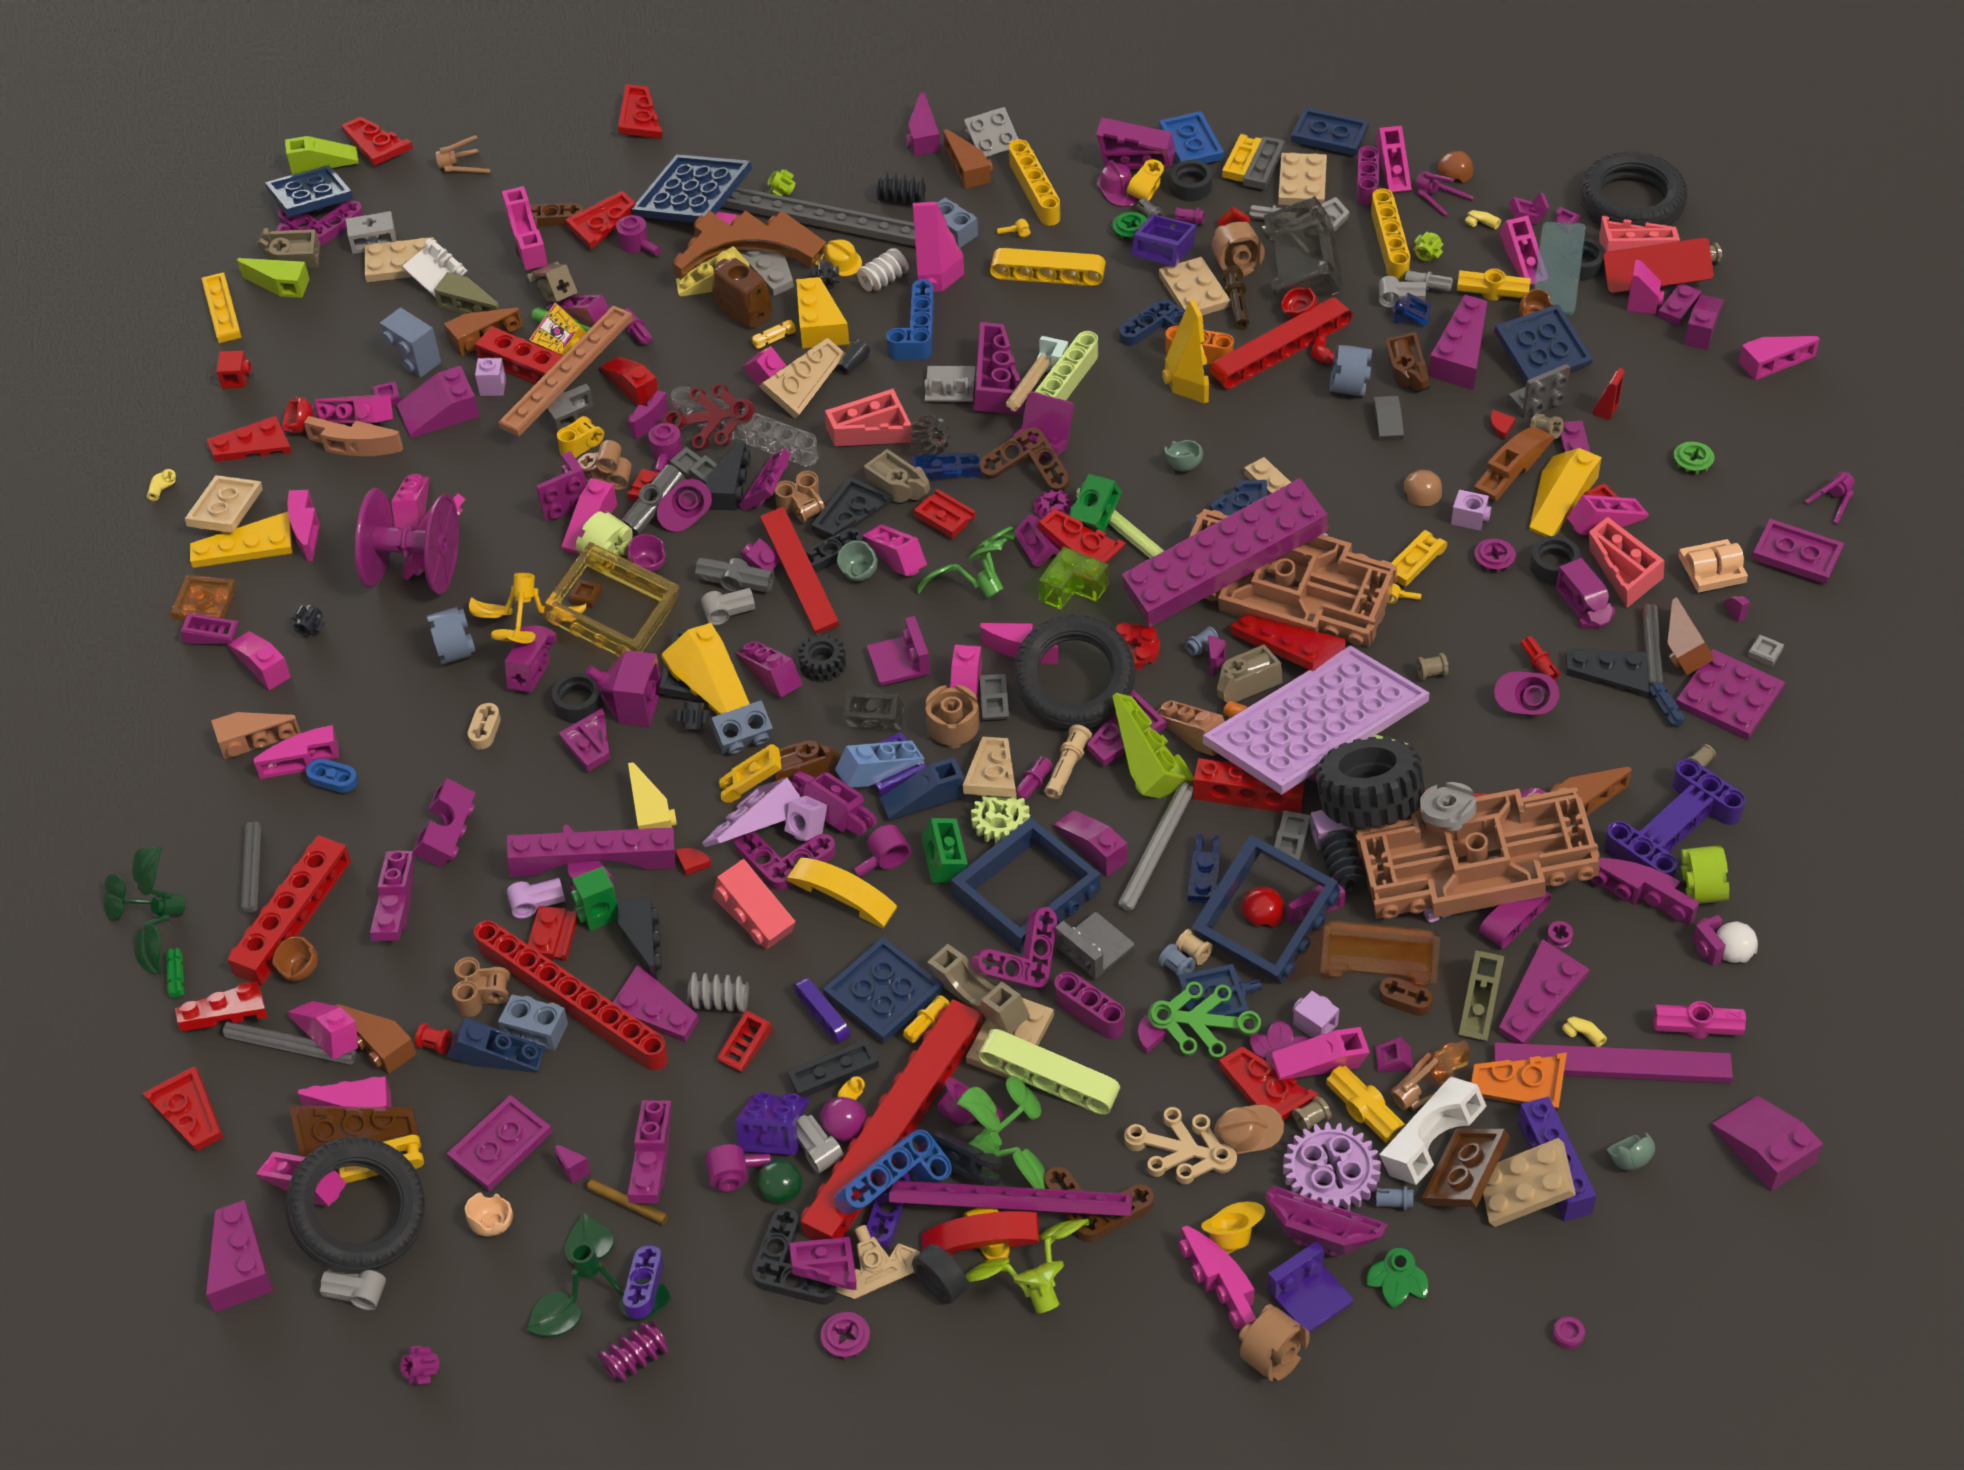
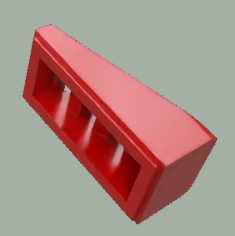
(1610, 398)
(748, 1019)

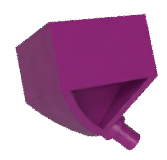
(630, 687)

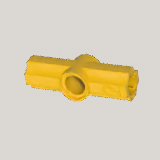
(1493, 284)
(1365, 1103)

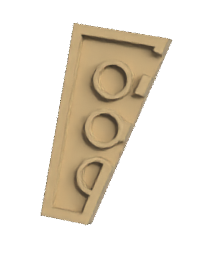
(801, 379)

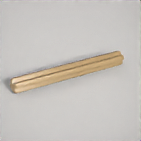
(1028, 382)

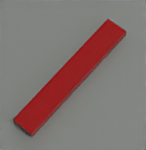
(800, 571)

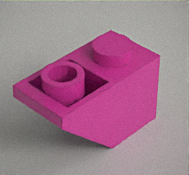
(764, 365)

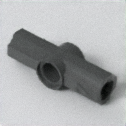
(643, 509)
(734, 574)

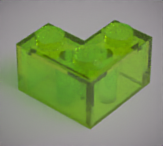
(1072, 574)

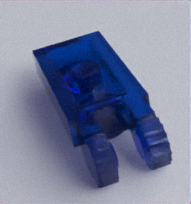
(948, 465)
(1204, 870)

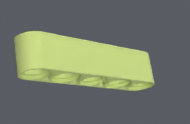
(1071, 366)
(1049, 1071)

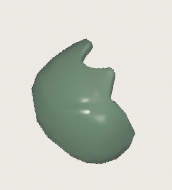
(1184, 455)
(857, 561)
(1632, 1152)

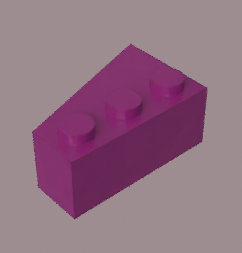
(1134, 144)

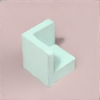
(1053, 349)

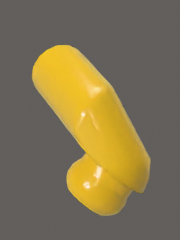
(852, 1088)

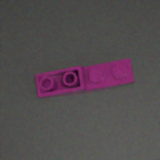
(1635, 881)
(394, 896)
(650, 1152)

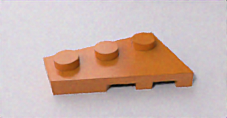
(1521, 1079)

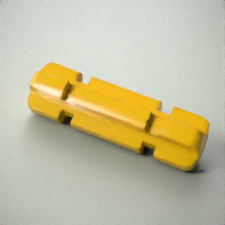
(773, 334)

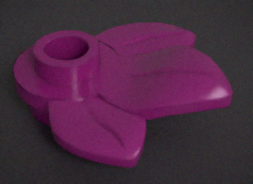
(1277, 1037)

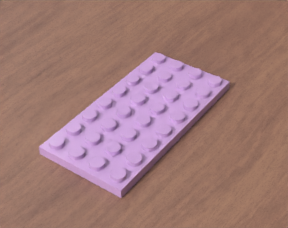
(1318, 711)

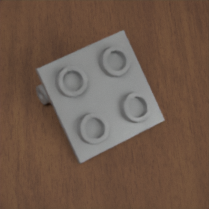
(991, 131)
(950, 383)

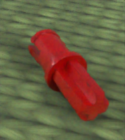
(1539, 659)

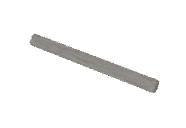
(1156, 847)

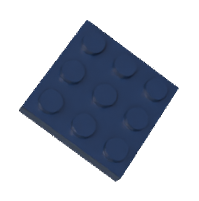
(309, 191)
(1542, 343)
(883, 989)

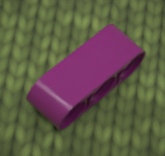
(1367, 174)
(1511, 919)
(1094, 1016)

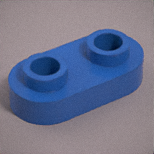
(335, 775)

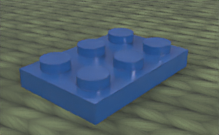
(1193, 138)

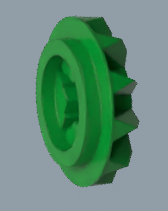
(1126, 220)

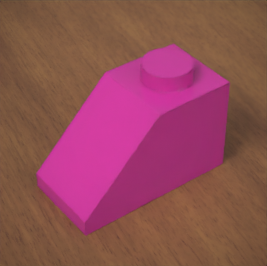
(1644, 290)
(966, 667)

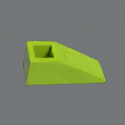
(311, 153)
(276, 276)

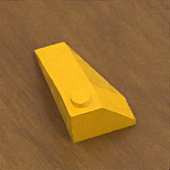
(1186, 357)
(1561, 488)
(706, 668)

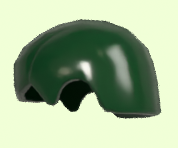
(779, 1181)

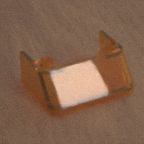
(1380, 950)

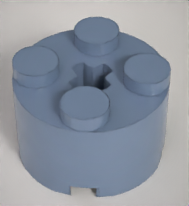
(1350, 370)
(450, 635)

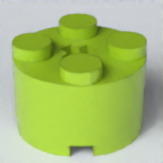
(1705, 874)

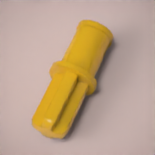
(925, 1019)

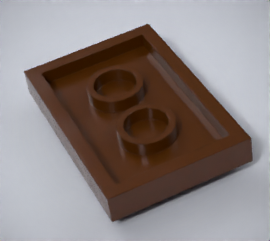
(1465, 1167)

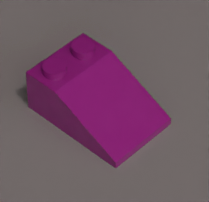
(439, 403)
(1769, 1141)

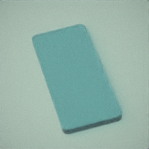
(1560, 263)

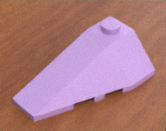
(761, 808)

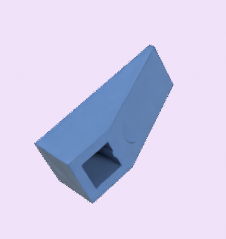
(874, 762)

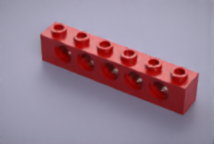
(289, 908)

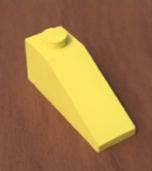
(649, 802)

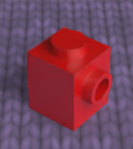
(233, 369)

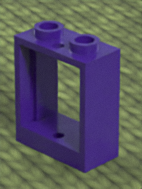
(1162, 242)

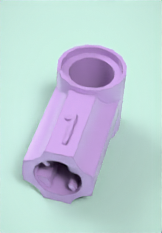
(526, 898)

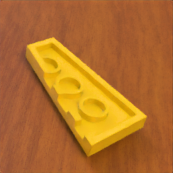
(252, 541)

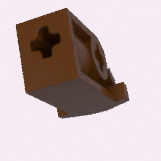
(1408, 361)
(807, 757)

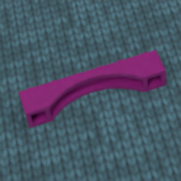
(640, 847)

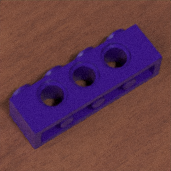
(1542, 1124)

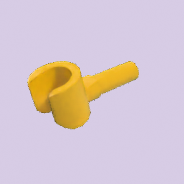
(1020, 226)
(1397, 592)

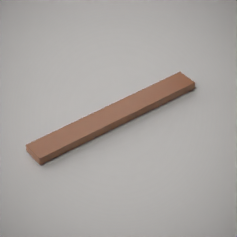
(565, 371)

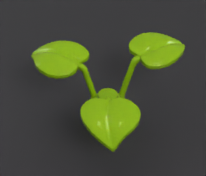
(1040, 1278)

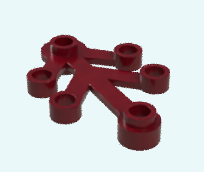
(713, 415)

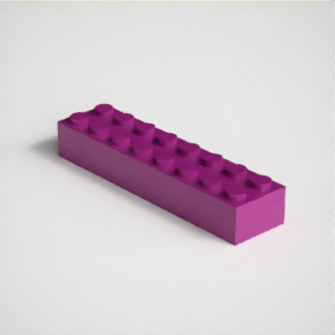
(1225, 552)

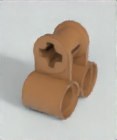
(607, 465)
(800, 497)
(478, 986)

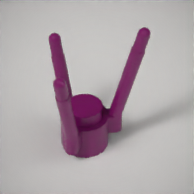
(1428, 184)
(1838, 487)

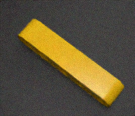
(1034, 182)
(1390, 234)
(1047, 266)

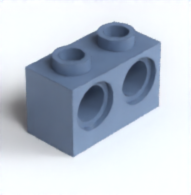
(959, 221)
(738, 721)
(532, 1025)

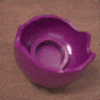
(647, 552)
(843, 1118)

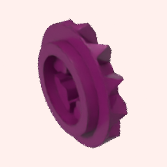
(1042, 503)
(1502, 550)
(843, 1323)

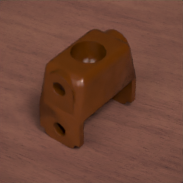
(734, 293)

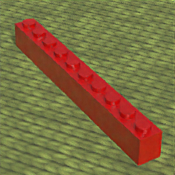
(897, 1114)

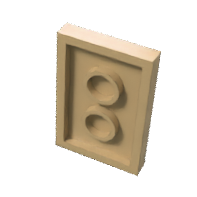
(1302, 177)
(386, 259)
(1194, 281)
(223, 504)
(1030, 1030)
(1528, 1183)

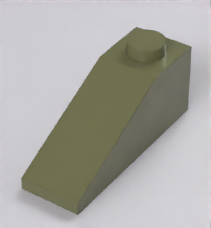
(463, 295)
(1481, 995)

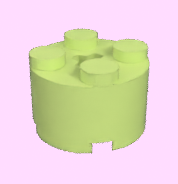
(607, 533)

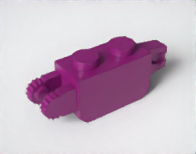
(843, 803)

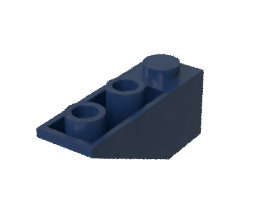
(927, 788)
(493, 1048)

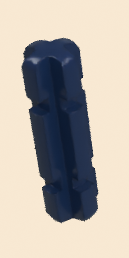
(1667, 704)

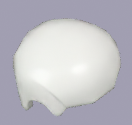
(1739, 941)

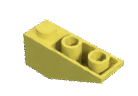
(701, 278)

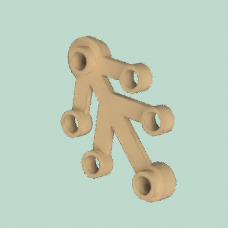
(1183, 1149)

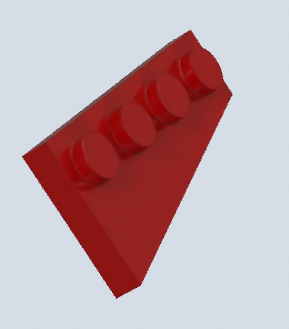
(1290, 642)

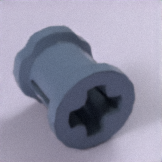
(1176, 960)

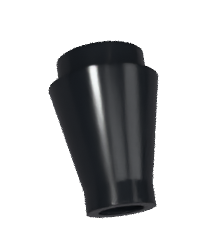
(854, 355)

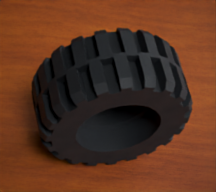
(1370, 782)

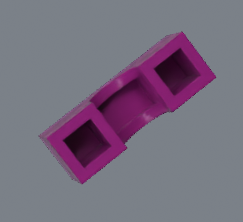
(452, 805)

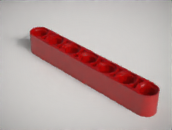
(1280, 343)

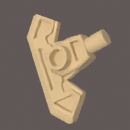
(876, 1266)

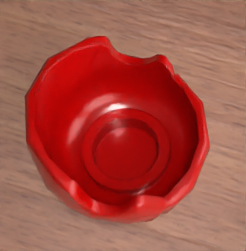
(1298, 301)
(296, 414)
(1263, 907)

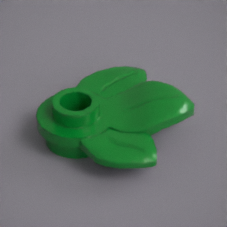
(1398, 1281)

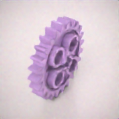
(1357, 1161)

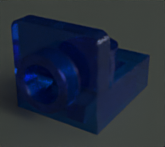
(1412, 308)

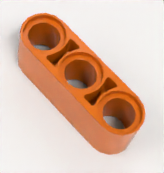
(1214, 347)

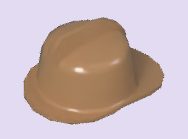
(1249, 1128)

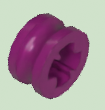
(1563, 927)

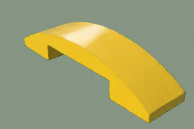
(844, 887)

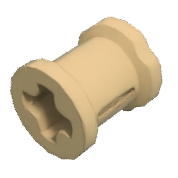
(1194, 946)

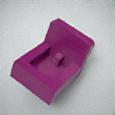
(1535, 210)
(760, 555)
(1707, 941)

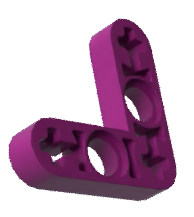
(323, 228)
(779, 865)
(1024, 964)

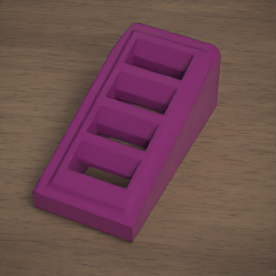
(195, 625)
(1300, 907)

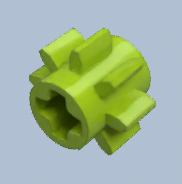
(781, 183)
(1428, 246)

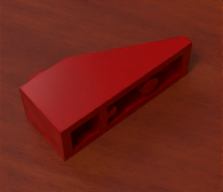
(631, 379)

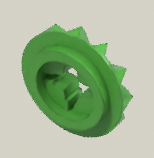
(1687, 450)

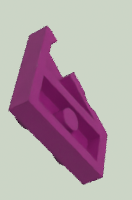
(588, 740)
(825, 1261)

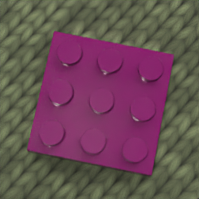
(1730, 694)

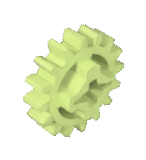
(999, 816)

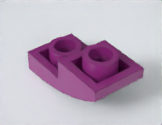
(648, 416)

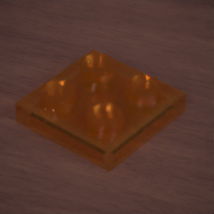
(203, 597)

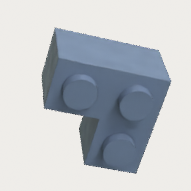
(413, 339)

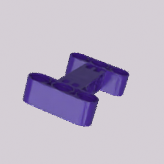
(1700, 796)

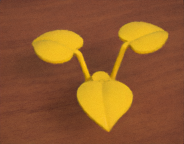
(523, 590)

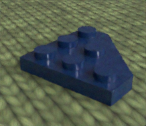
(1245, 494)

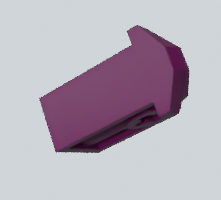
(1585, 594)
(529, 660)

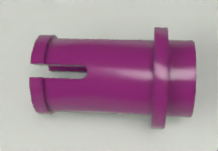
(1190, 215)

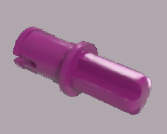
(637, 328)
(1033, 778)

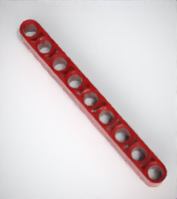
(516, 956)

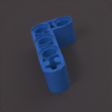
(916, 341)
(887, 1174)

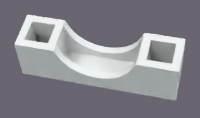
(1451, 1106)

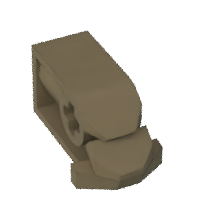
(291, 246)
(553, 281)
(896, 477)
(1249, 674)

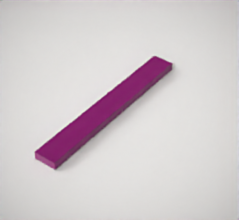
(1628, 1063)
(1011, 1198)

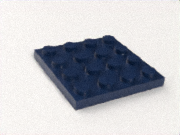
(691, 188)

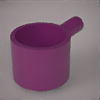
(634, 236)
(664, 444)
(888, 849)
(729, 1166)

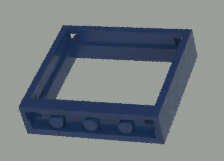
(1001, 855)
(1229, 885)

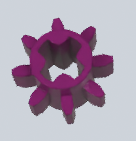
(419, 1365)

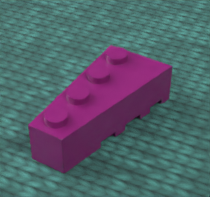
(995, 370)

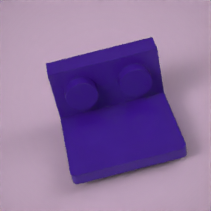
(770, 1123)
(1308, 1289)

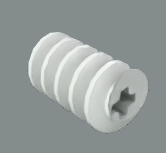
(882, 270)

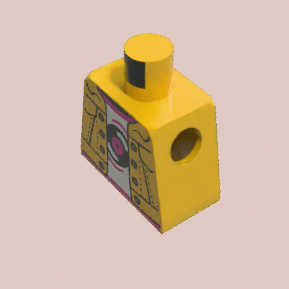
(557, 331)

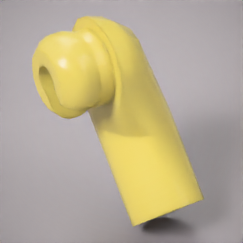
(1483, 217)
(160, 482)
(1587, 1028)

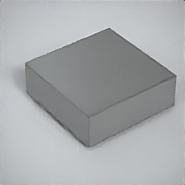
(1765, 650)

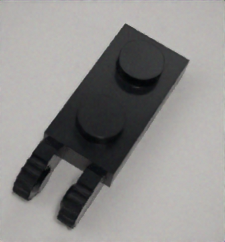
(968, 1159)

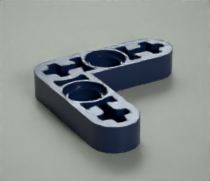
(1160, 313)

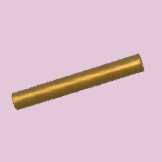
(622, 1199)

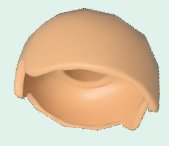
(488, 1215)

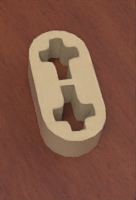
(489, 726)

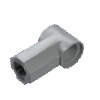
(1392, 290)
(720, 607)
(818, 1147)
(361, 1289)

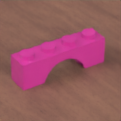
(524, 229)

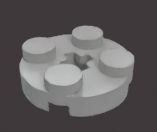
(1435, 806)

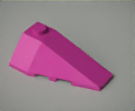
(936, 248)

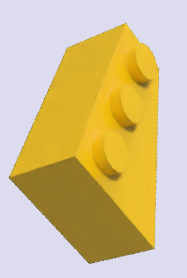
(819, 315)

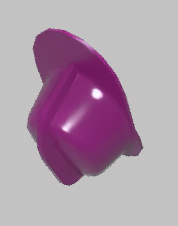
(1114, 184)
(684, 505)
(1526, 693)
(954, 1112)

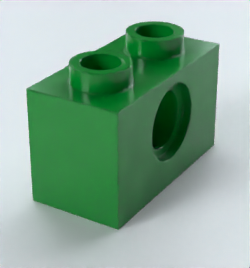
(1105, 494)
(943, 849)
(595, 899)

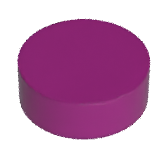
(1568, 1333)

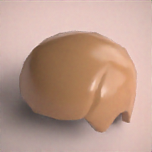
(1423, 488)

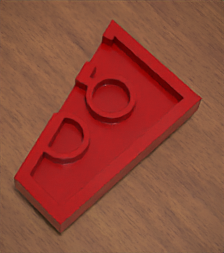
(638, 113)
(373, 142)
(600, 219)
(256, 438)
(1071, 533)
(231, 1004)
(1261, 1083)
(187, 1107)

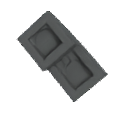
(1388, 417)
(692, 465)
(994, 697)
(1292, 833)

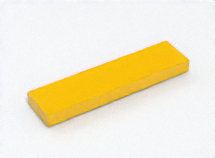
(221, 307)

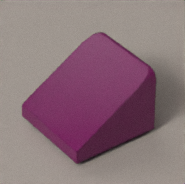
(1216, 653)
(1394, 1056)
(573, 1164)

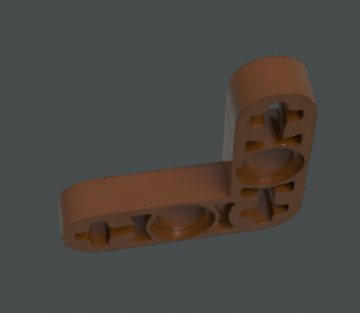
(567, 209)
(1034, 450)
(1102, 1223)

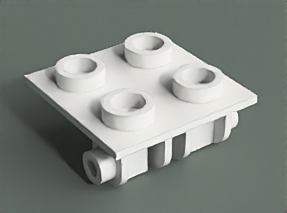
(431, 265)

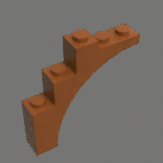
(746, 232)

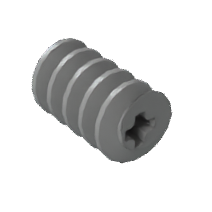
(719, 993)

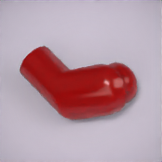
(1320, 352)

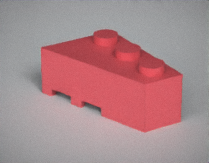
(1625, 236)
(869, 421)
(1625, 561)
(752, 905)

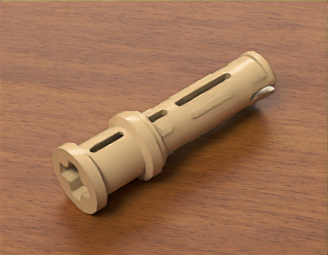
(1070, 753)

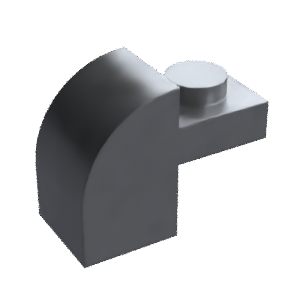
(567, 405)

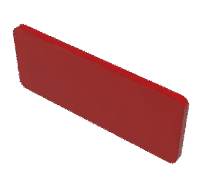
(1671, 262)

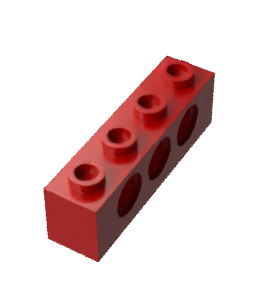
(517, 354)
(1234, 786)

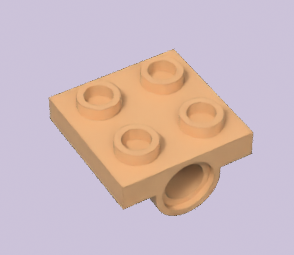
(1714, 565)

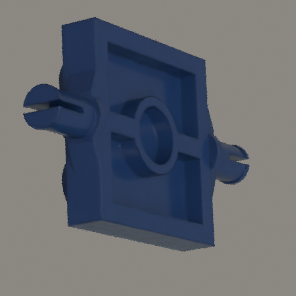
(1210, 980)

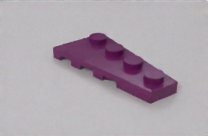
(1543, 990)

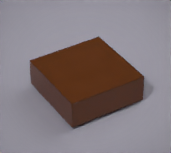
(585, 593)

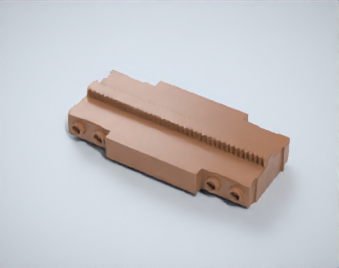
(1314, 588)
(1494, 859)

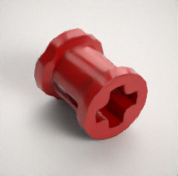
(433, 1038)

